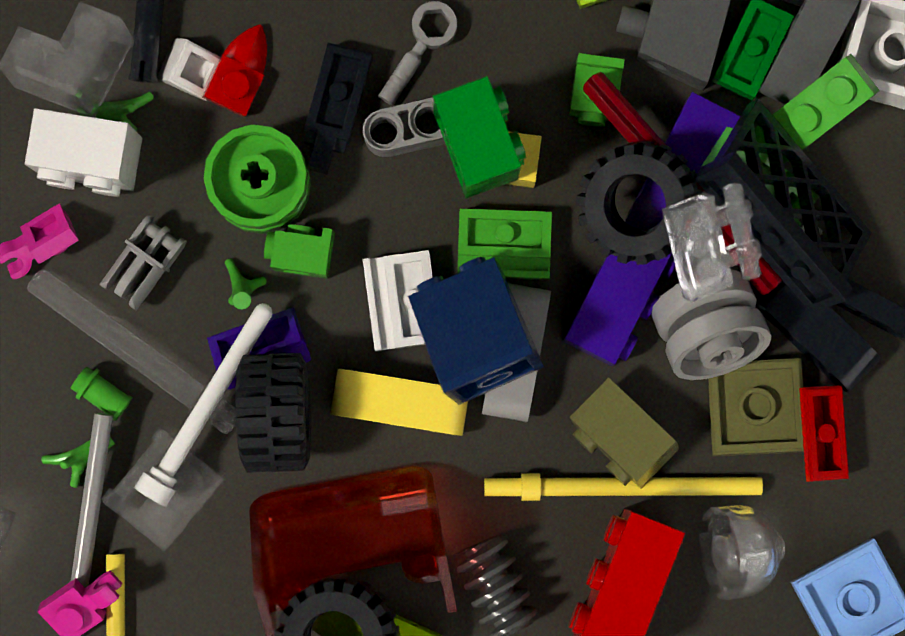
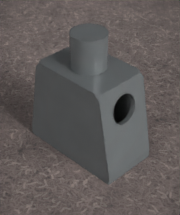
(677, 36)

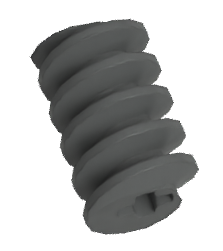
(497, 586)

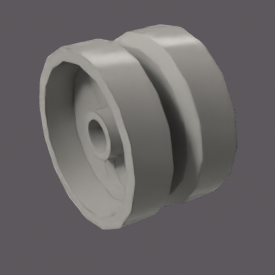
(713, 332)

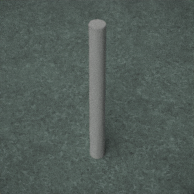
(91, 498)

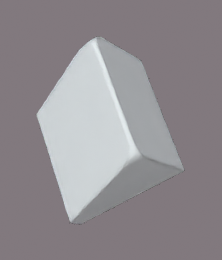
(188, 67)

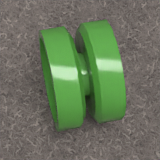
(241, 157)

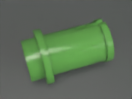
(100, 392)

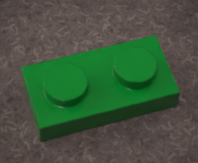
(752, 48)

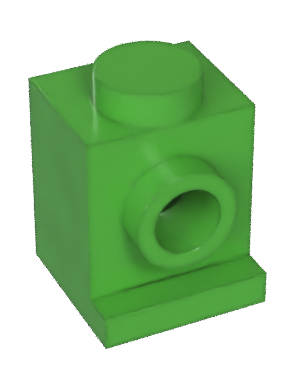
(585, 68)
(300, 251)

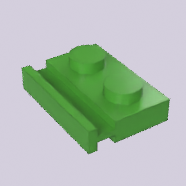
(514, 238)

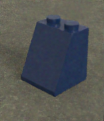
(474, 330)

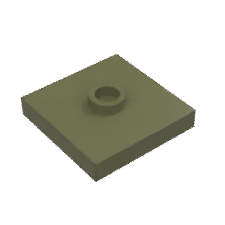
(757, 409)

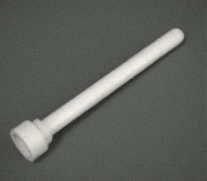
(160, 480)

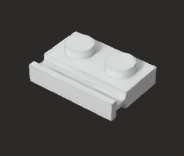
(388, 286)

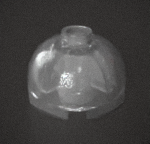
(740, 551)

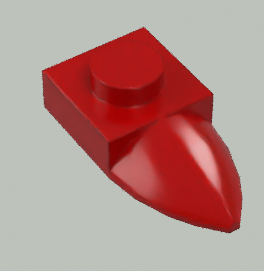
(239, 72)

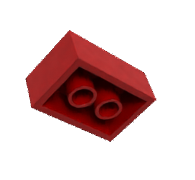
(628, 578)

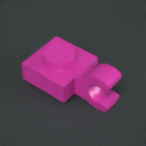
(40, 239)
(80, 608)

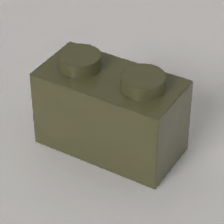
(623, 434)

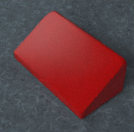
(824, 433)

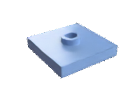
(853, 594)

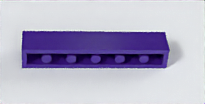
(625, 290)

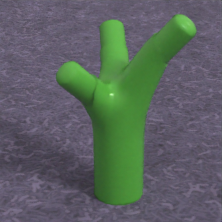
(119, 109)
(241, 286)
(76, 458)

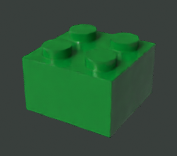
(477, 136)

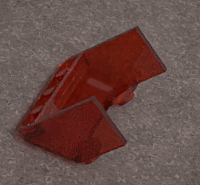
(343, 530)

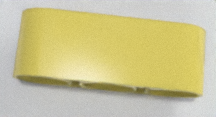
(396, 402)

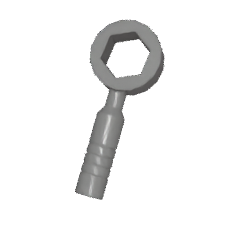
(412, 59)

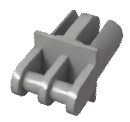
(142, 262)

